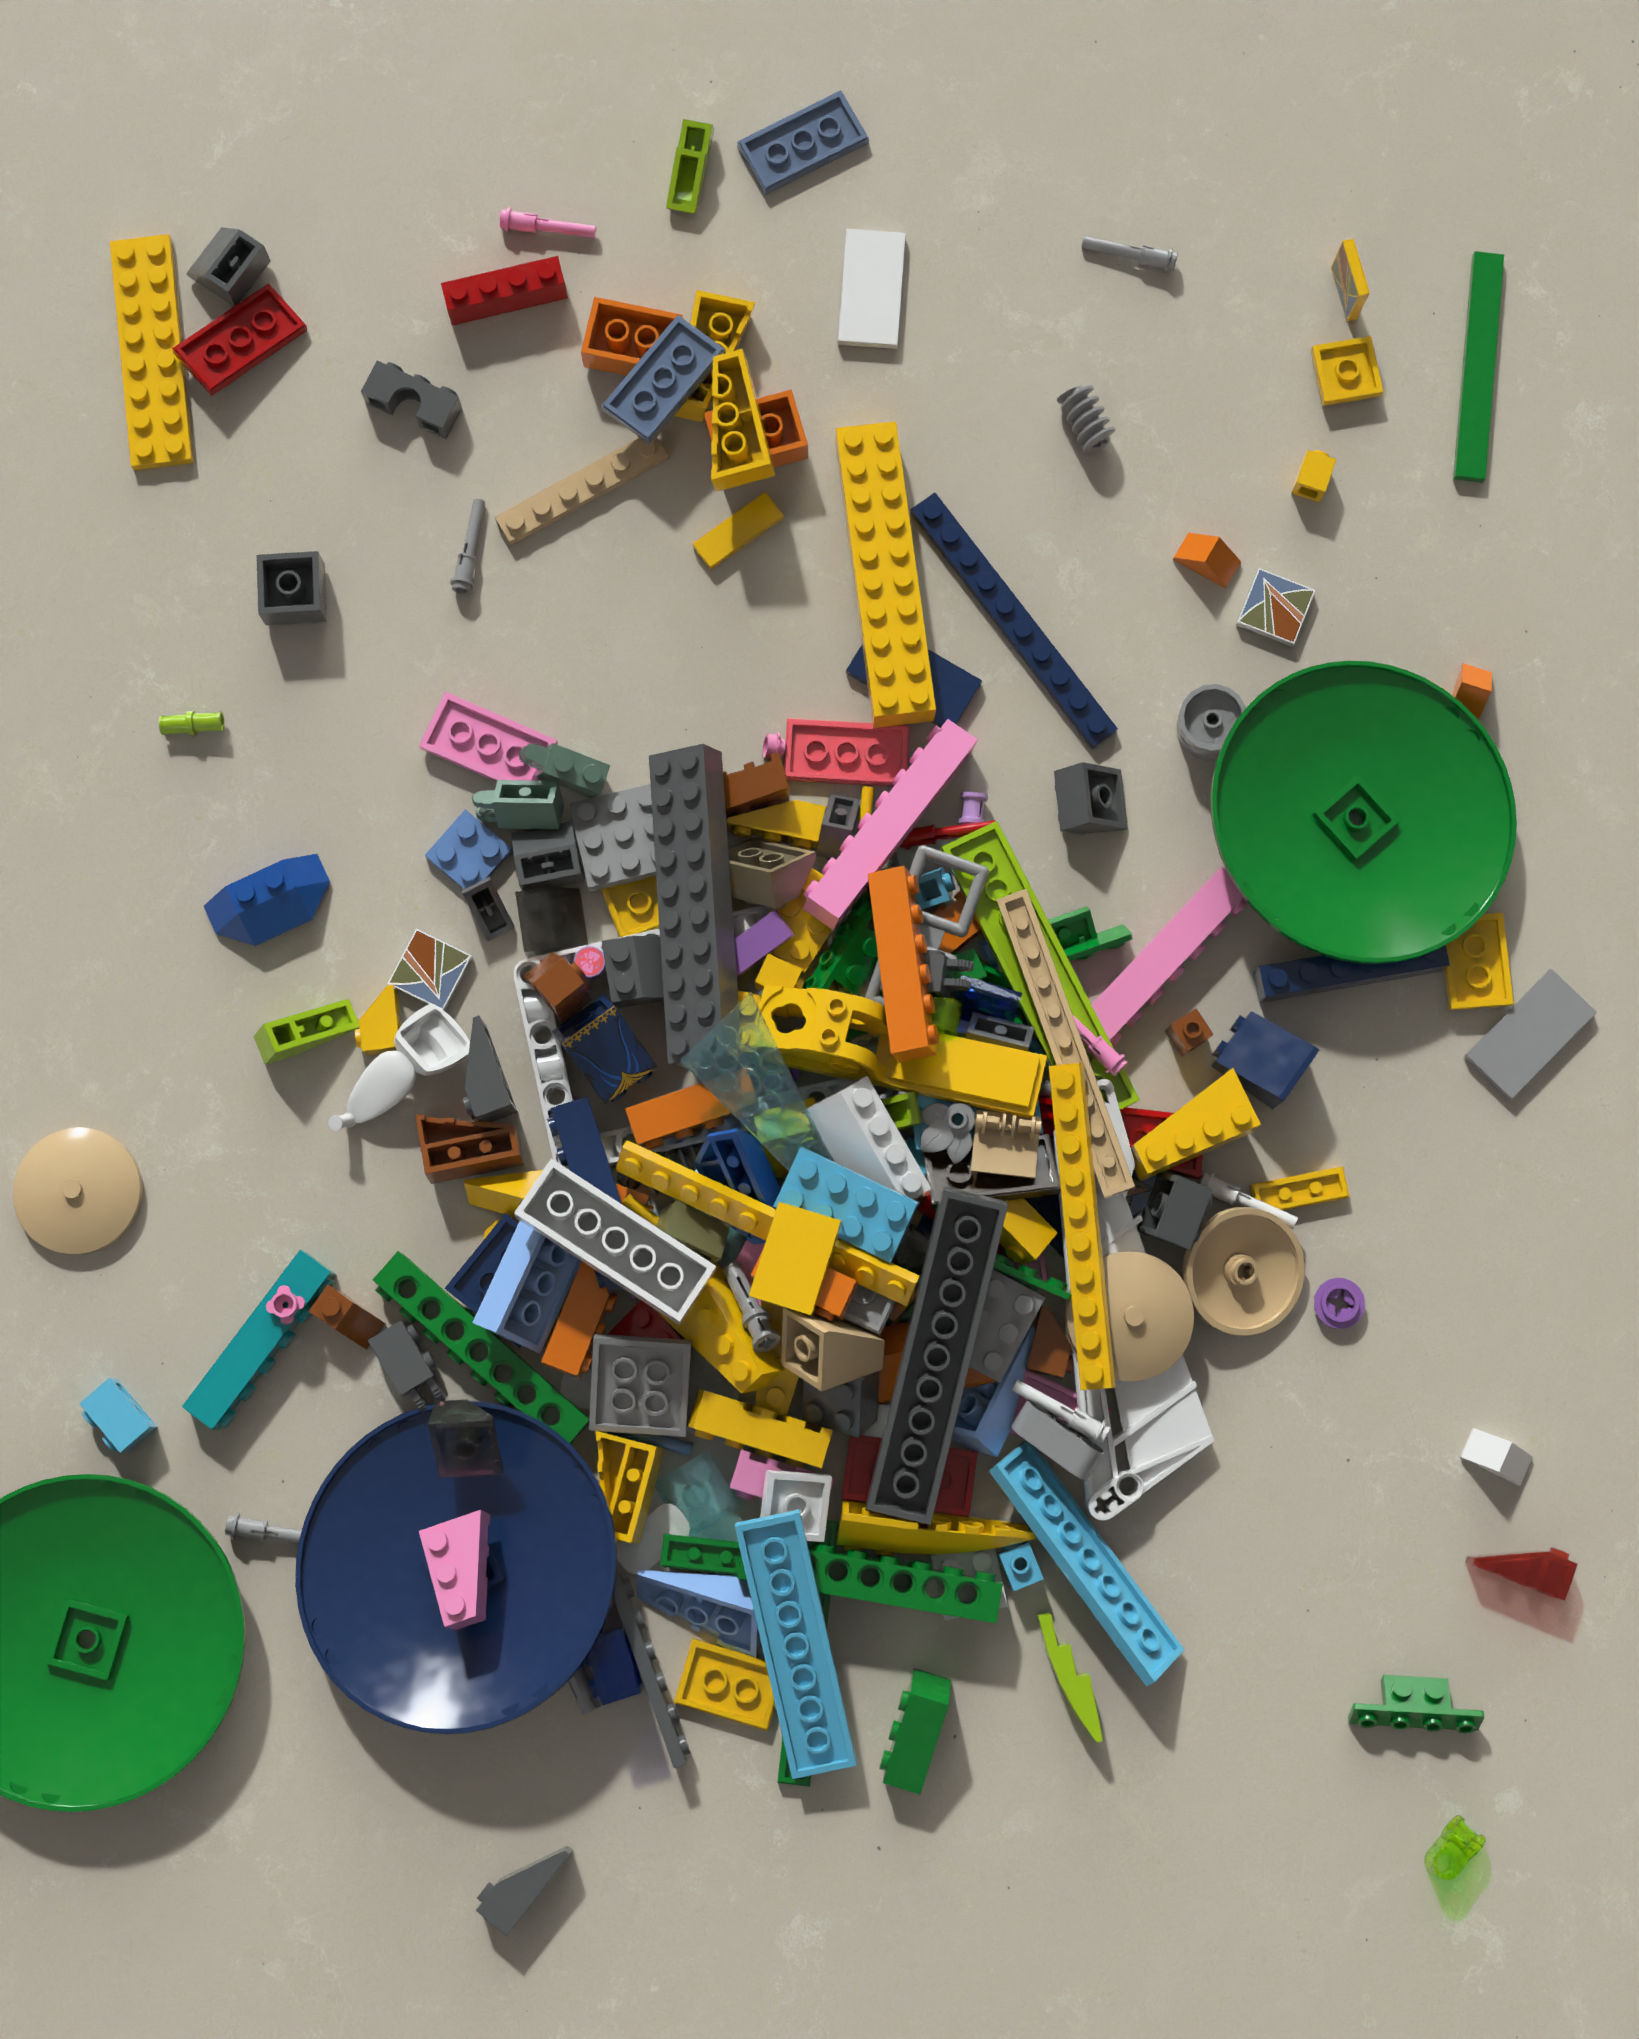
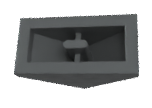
(488, 908)

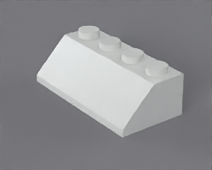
(866, 1139)

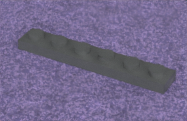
(654, 1682)

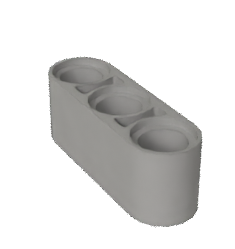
(1057, 1440)

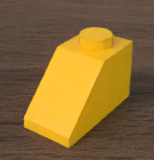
(380, 1024)

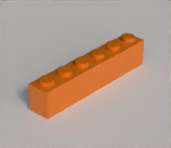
(902, 964)
(583, 1315)

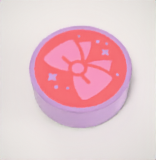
(590, 961)

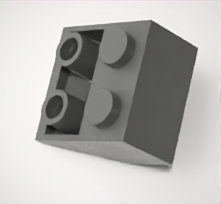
(230, 264)
(547, 857)

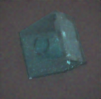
(698, 1492)

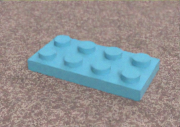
(869, 1212)

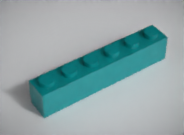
(255, 1345)

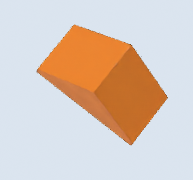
(1208, 557)
(1473, 688)

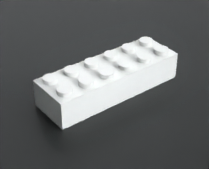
(615, 1241)

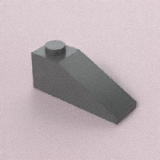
(515, 1892)

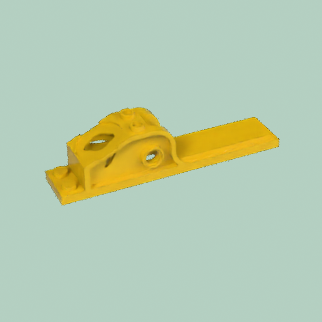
(960, 1072)

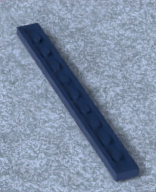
(1013, 620)

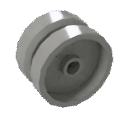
(1205, 705)

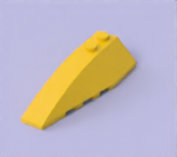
(946, 1534)

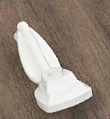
(425, 1045)

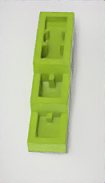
(1075, 1686)

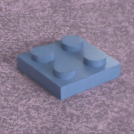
(468, 851)

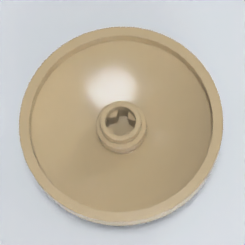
(77, 1191)
(1244, 1271)
(1147, 1315)

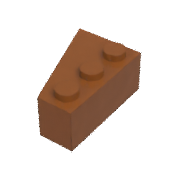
(755, 787)
(560, 985)
(466, 1148)

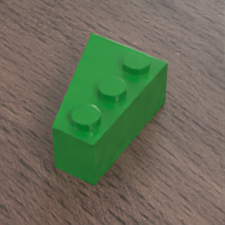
(916, 1732)

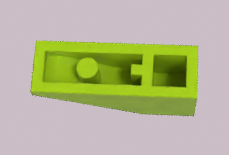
(305, 1030)

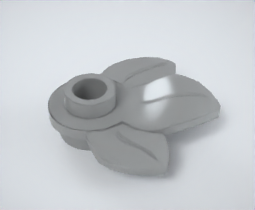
(944, 1133)

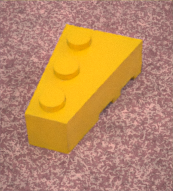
(628, 1481)

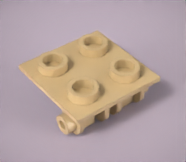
(1005, 1144)

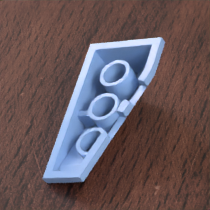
(990, 1408)
(708, 1601)

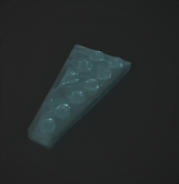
(753, 1082)

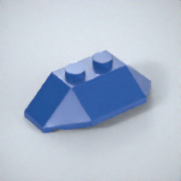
(269, 900)
(740, 1164)

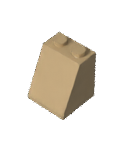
(828, 1351)

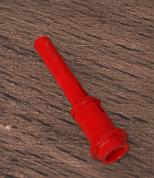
(931, 834)

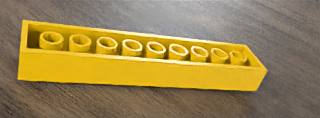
(885, 575)

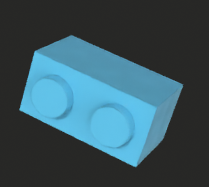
(117, 1416)

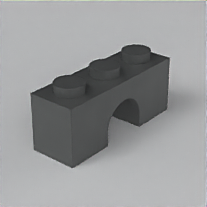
(390, 386)

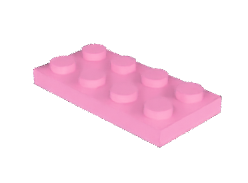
(480, 740)

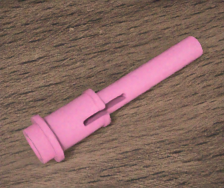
(531, 223)
(1101, 1050)

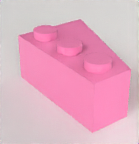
(750, 1474)
(457, 1566)

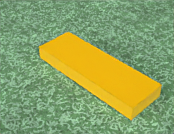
(738, 530)
(1302, 1189)

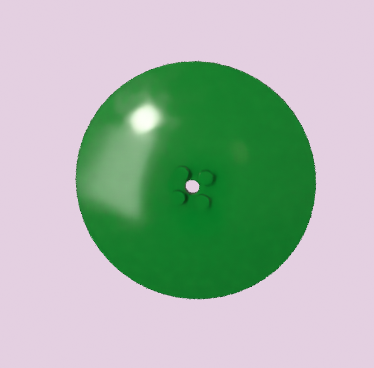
(1415, 771)
(167, 1650)

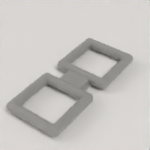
(934, 926)

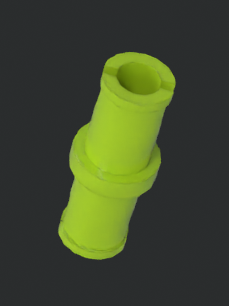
(191, 723)

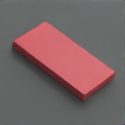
(844, 752)

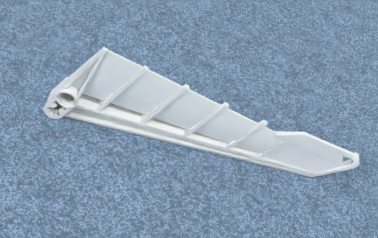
(1158, 1415)

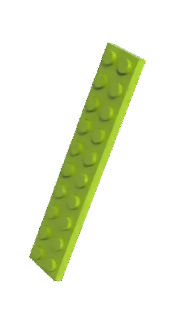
(991, 849)

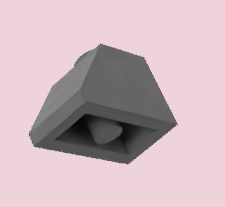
(837, 825)

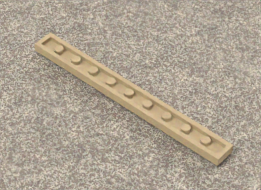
(1064, 1035)

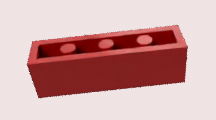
(504, 290)

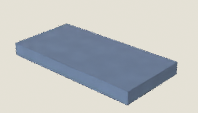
(802, 142)
(663, 379)

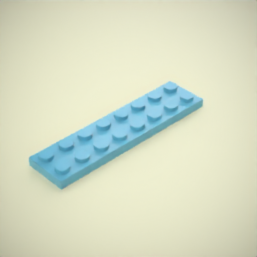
(1087, 1562)
(795, 1644)

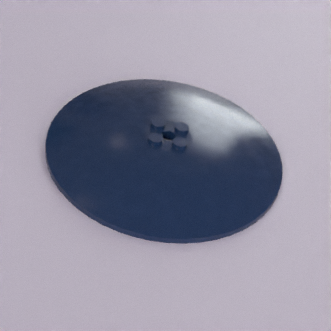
(372, 1596)

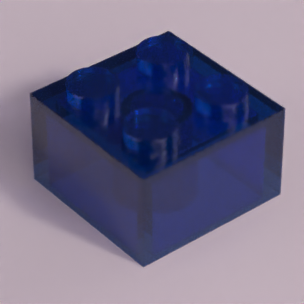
(613, 1667)

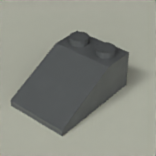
(485, 1081)

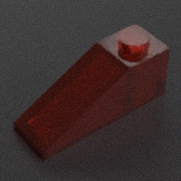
(1538, 1570)

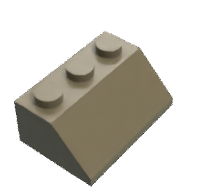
(768, 872)

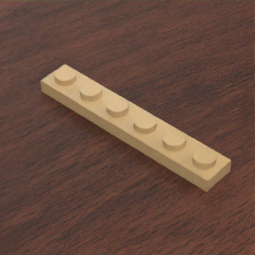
(580, 489)

